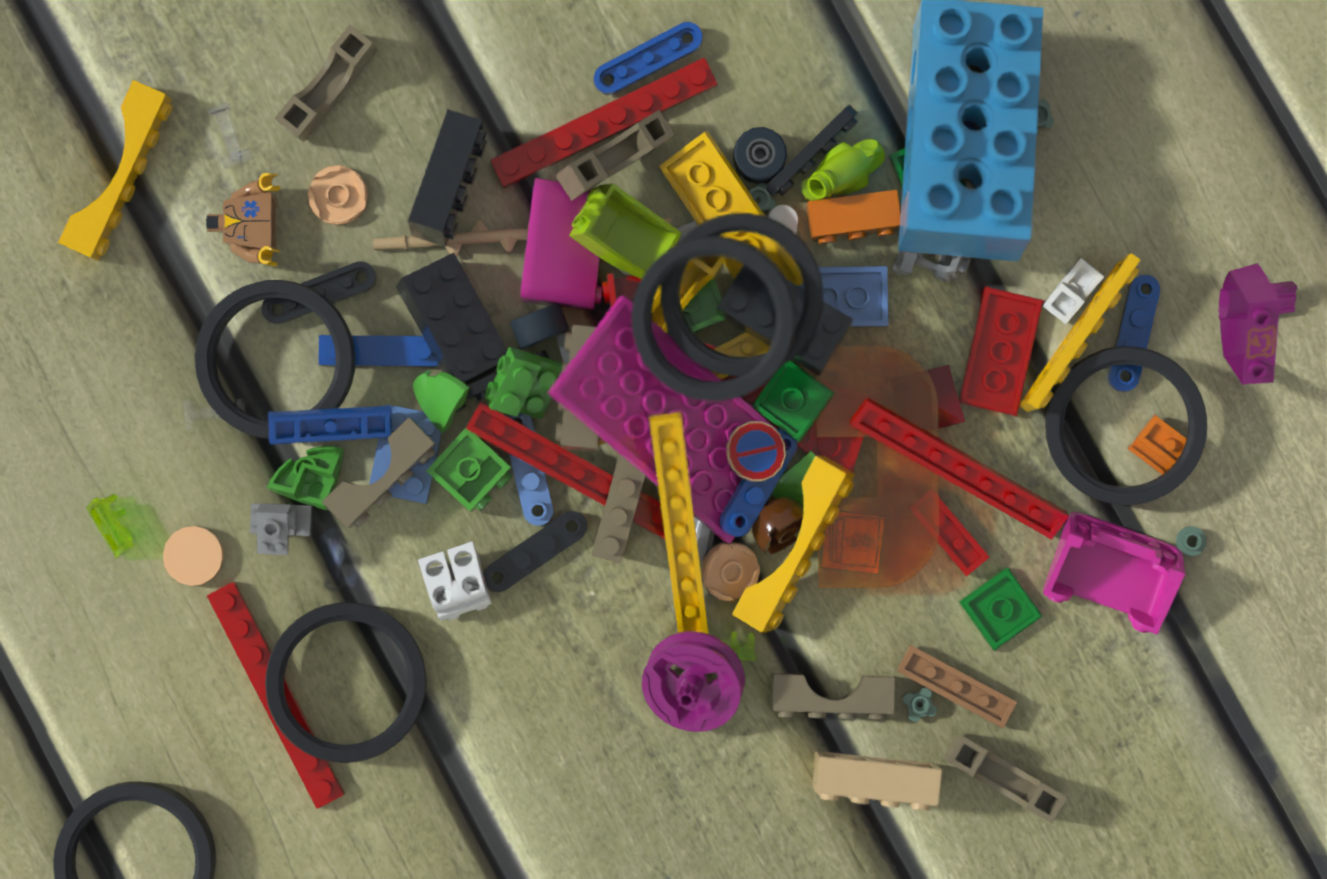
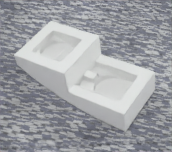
(1073, 290)

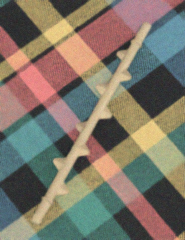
(478, 234)

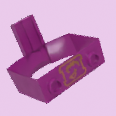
(1250, 321)

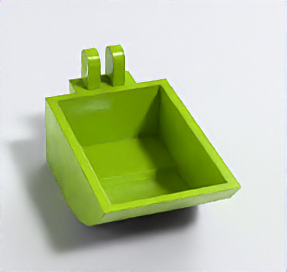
(622, 230)

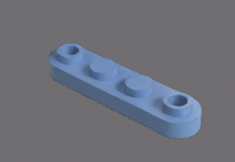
(531, 484)

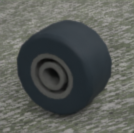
(754, 164)
(539, 325)

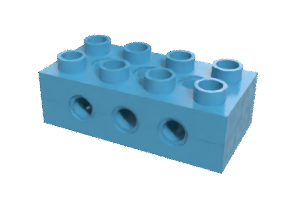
(939, 150)

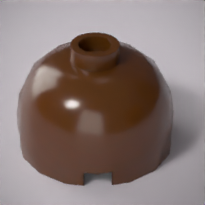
(778, 524)

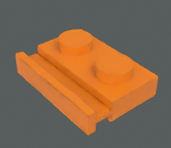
(1158, 444)

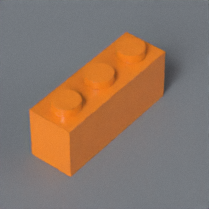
(853, 216)

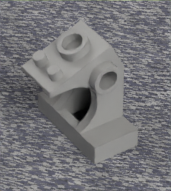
(947, 268)
(276, 522)

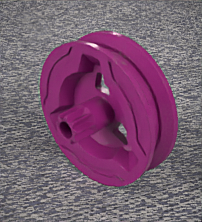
(689, 698)

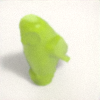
(844, 169)

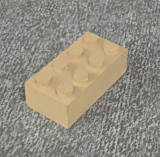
(876, 778)

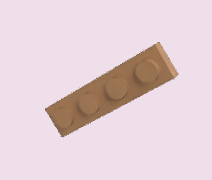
(956, 686)

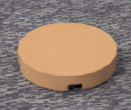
(338, 195)
(193, 555)
(729, 570)

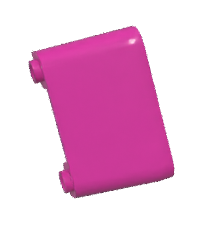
(554, 263)
(1116, 570)

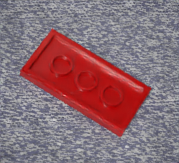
(1000, 351)

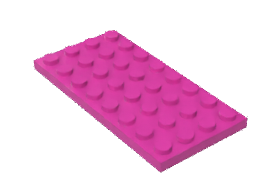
(617, 393)

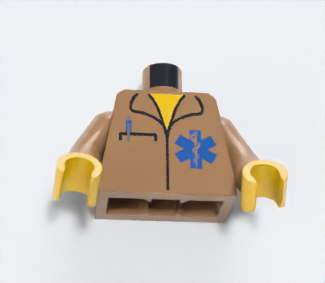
(249, 221)

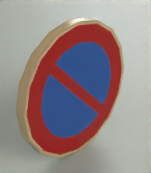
(755, 451)

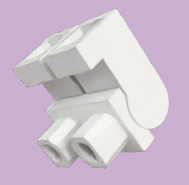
(458, 595)

